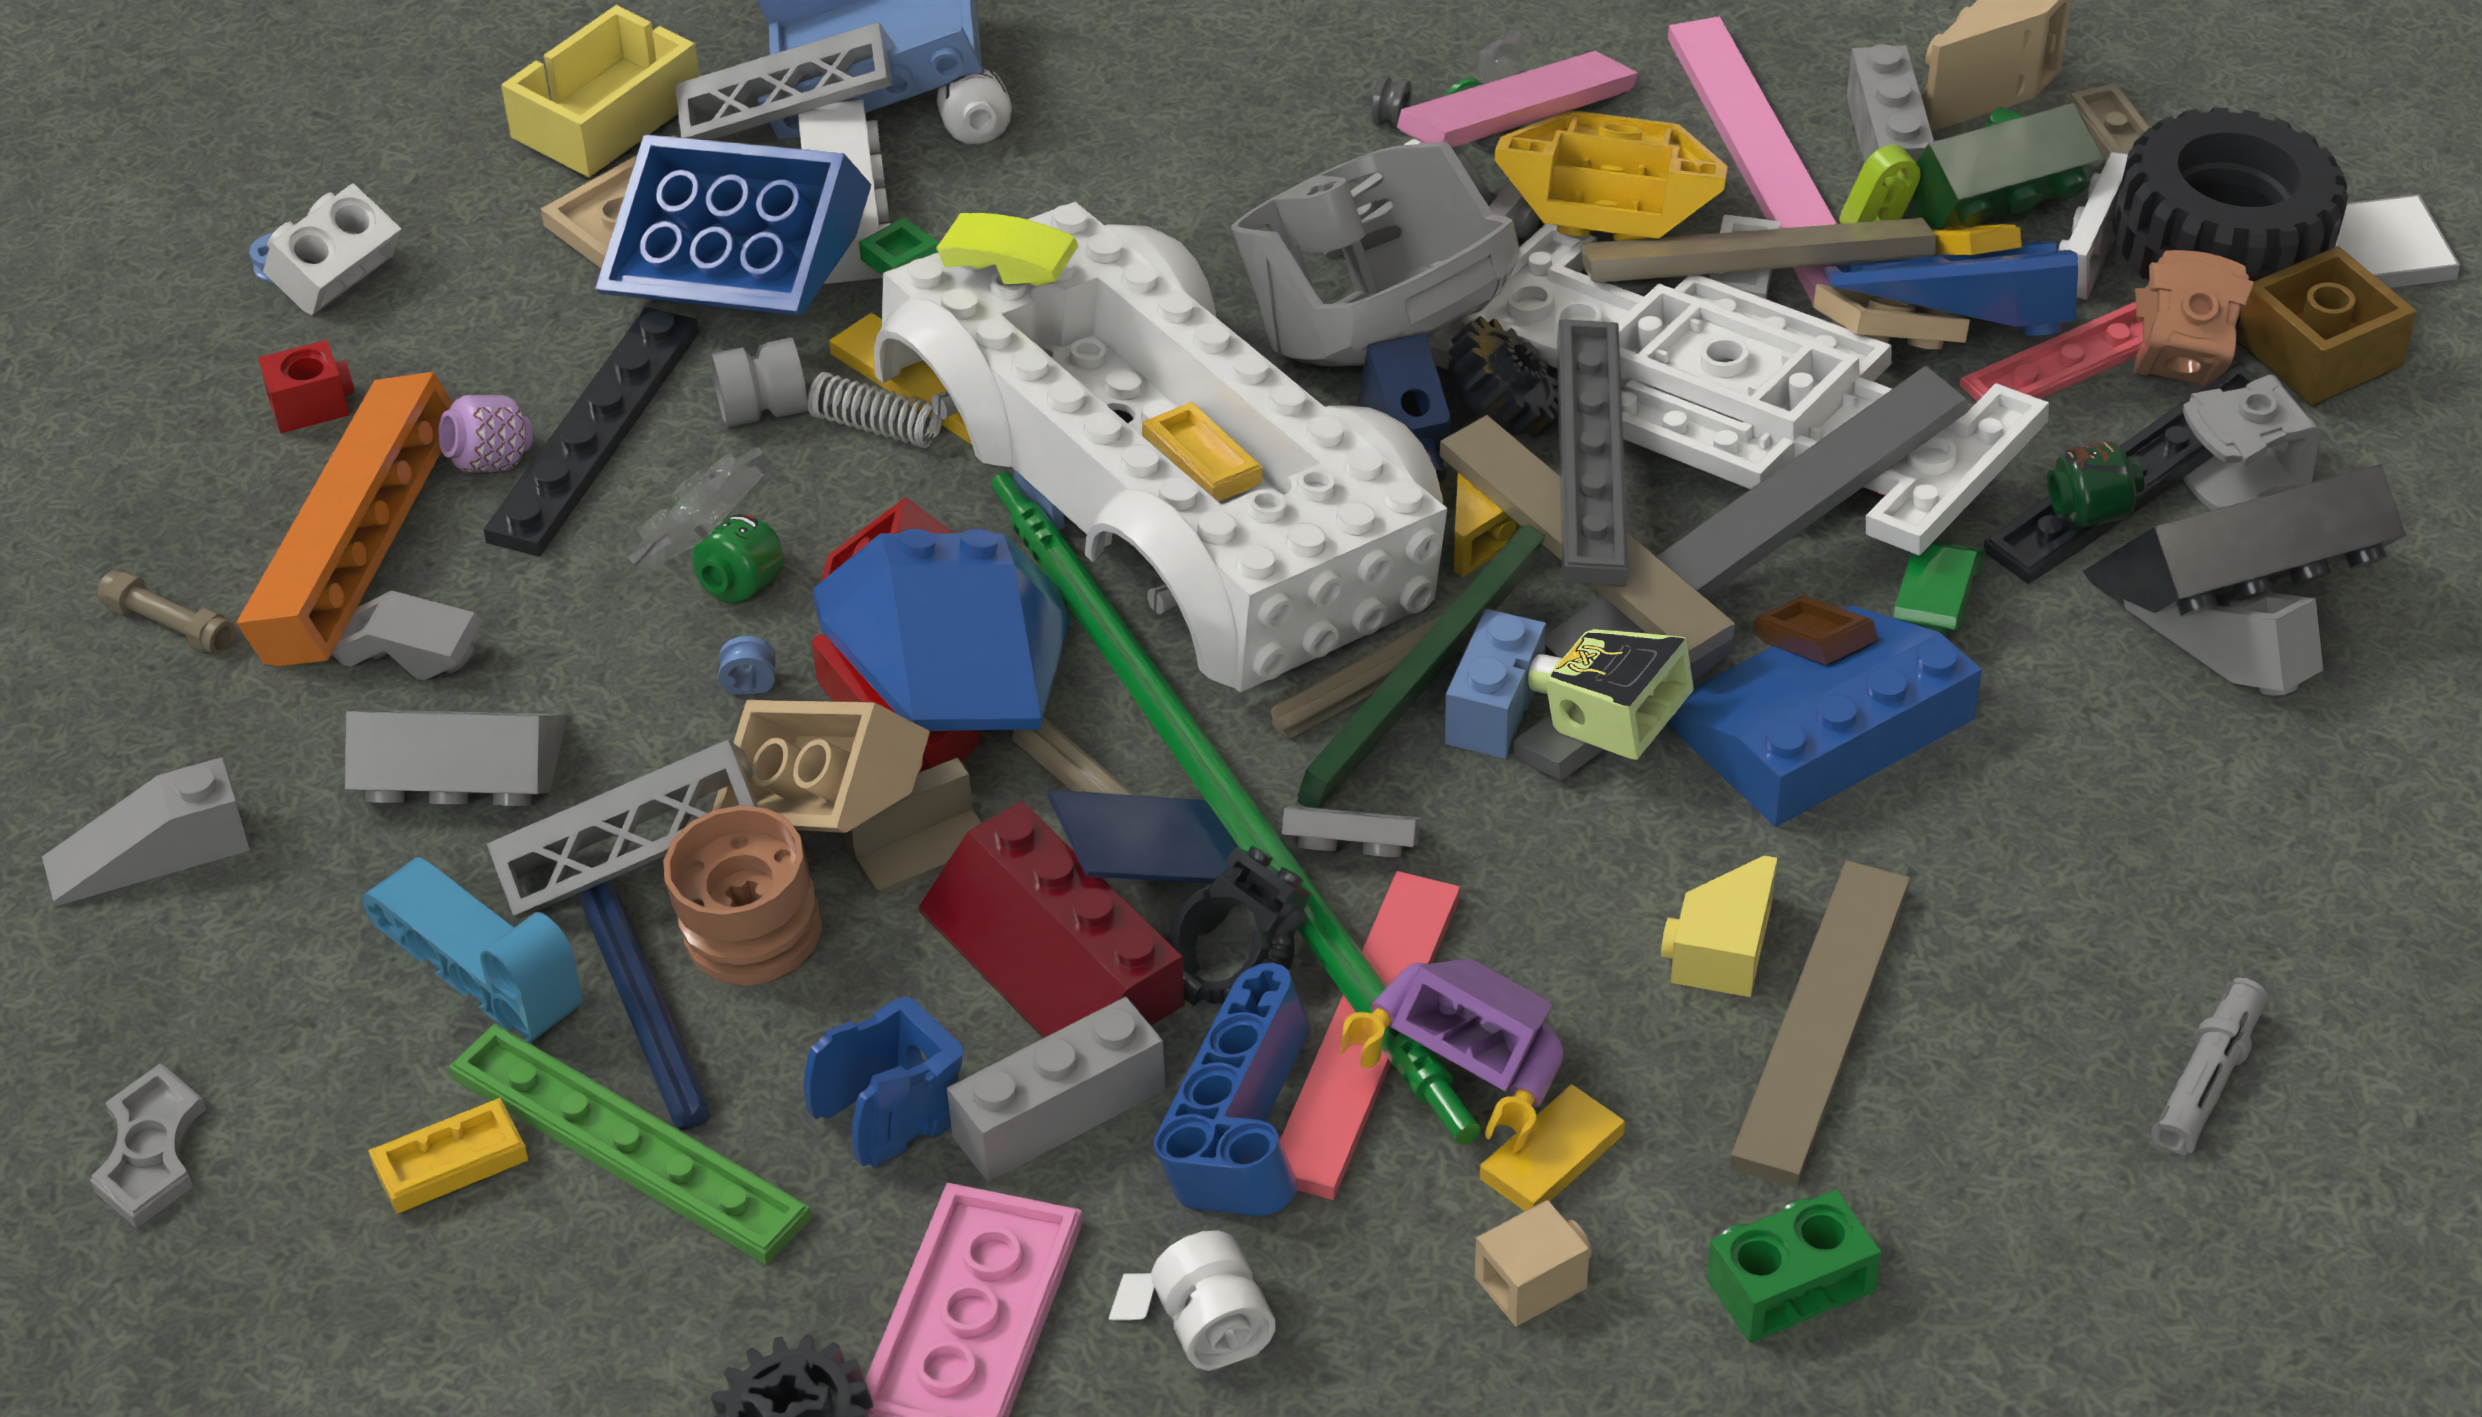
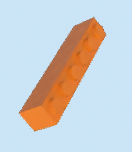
(347, 522)

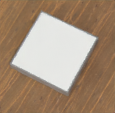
(2397, 241)

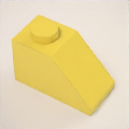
(1722, 930)

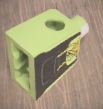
(1615, 688)

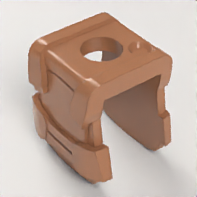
(2190, 316)

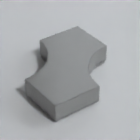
(145, 1163)

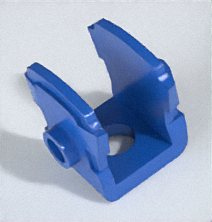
(887, 1073)

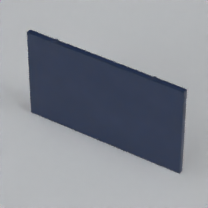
(1144, 836)

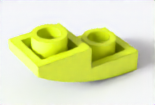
(1018, 247)

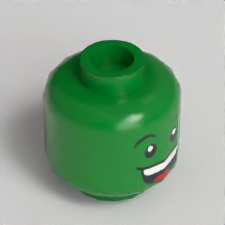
(738, 558)

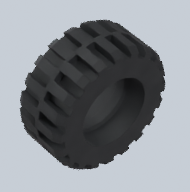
(2229, 191)

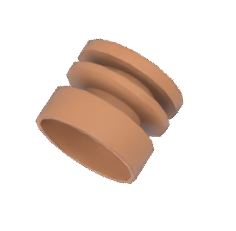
(743, 895)

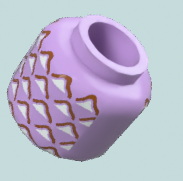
(484, 433)

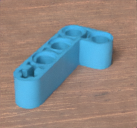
(518, 973)

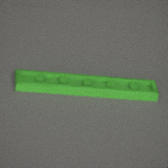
(632, 1144)

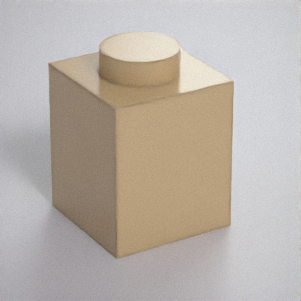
(1532, 1262)

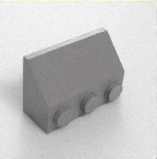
(452, 754)

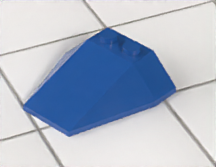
(2013, 287)
(948, 628)

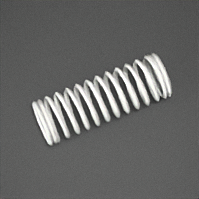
(834, 395)

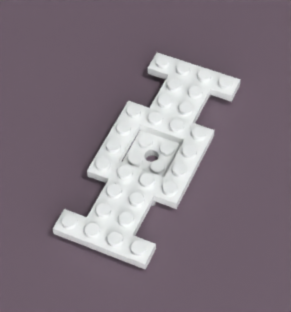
(1787, 384)

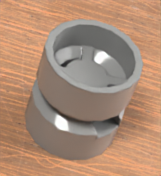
(759, 382)

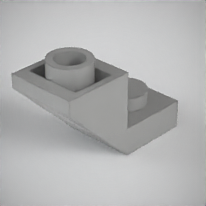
(413, 631)

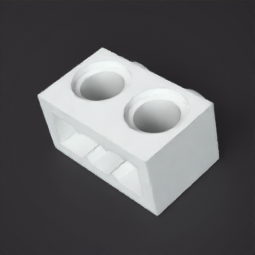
(338, 256)

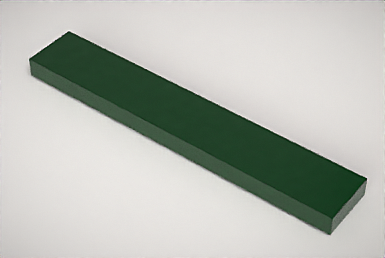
(1419, 668)

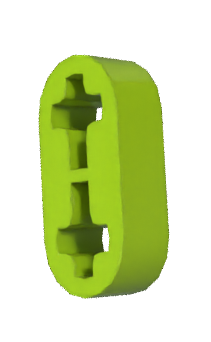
(1882, 187)

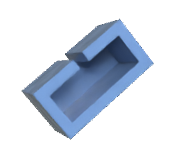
(1492, 684)

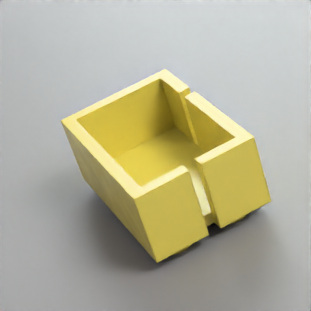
(605, 90)

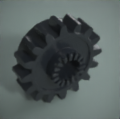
(1503, 378)

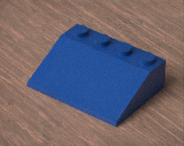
(732, 224)
(1807, 730)

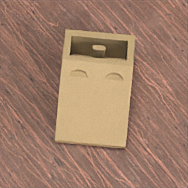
(1994, 58)

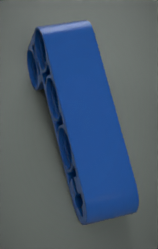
(1216, 1131)

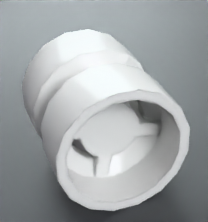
(1213, 1300)

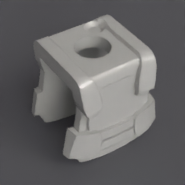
(2258, 443)

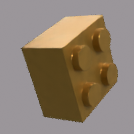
(2326, 325)

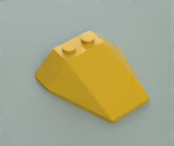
(1610, 173)

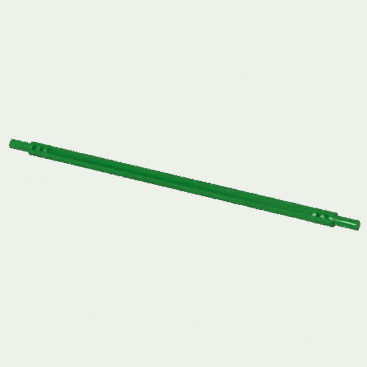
(1226, 796)

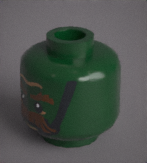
(2095, 484)

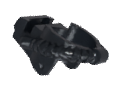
(1269, 894)

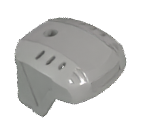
(1437, 271)

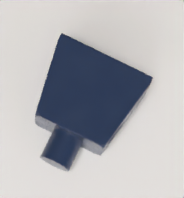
(1405, 385)

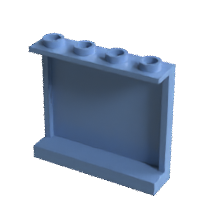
(932, 39)

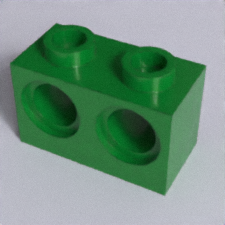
(1792, 1265)

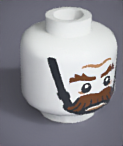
(975, 107)

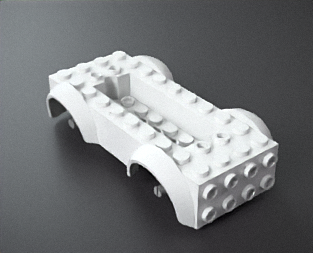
(1265, 579)

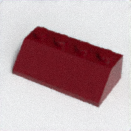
(1045, 930)

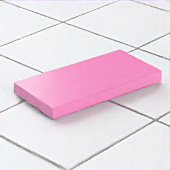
(972, 1306)

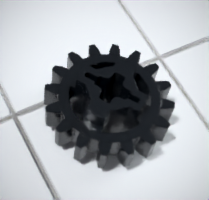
(789, 1384)

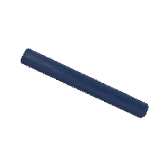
(645, 1006)

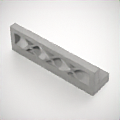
(729, 97)
(617, 814)

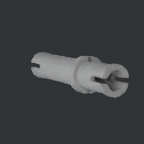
(2221, 1045)

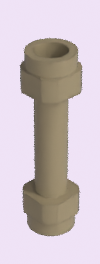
(204, 630)

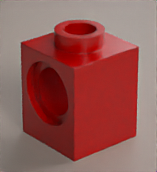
(306, 386)

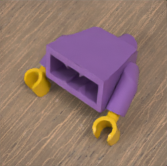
(1474, 1022)

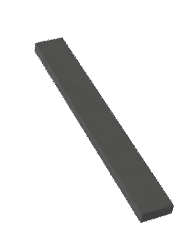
(1791, 497)

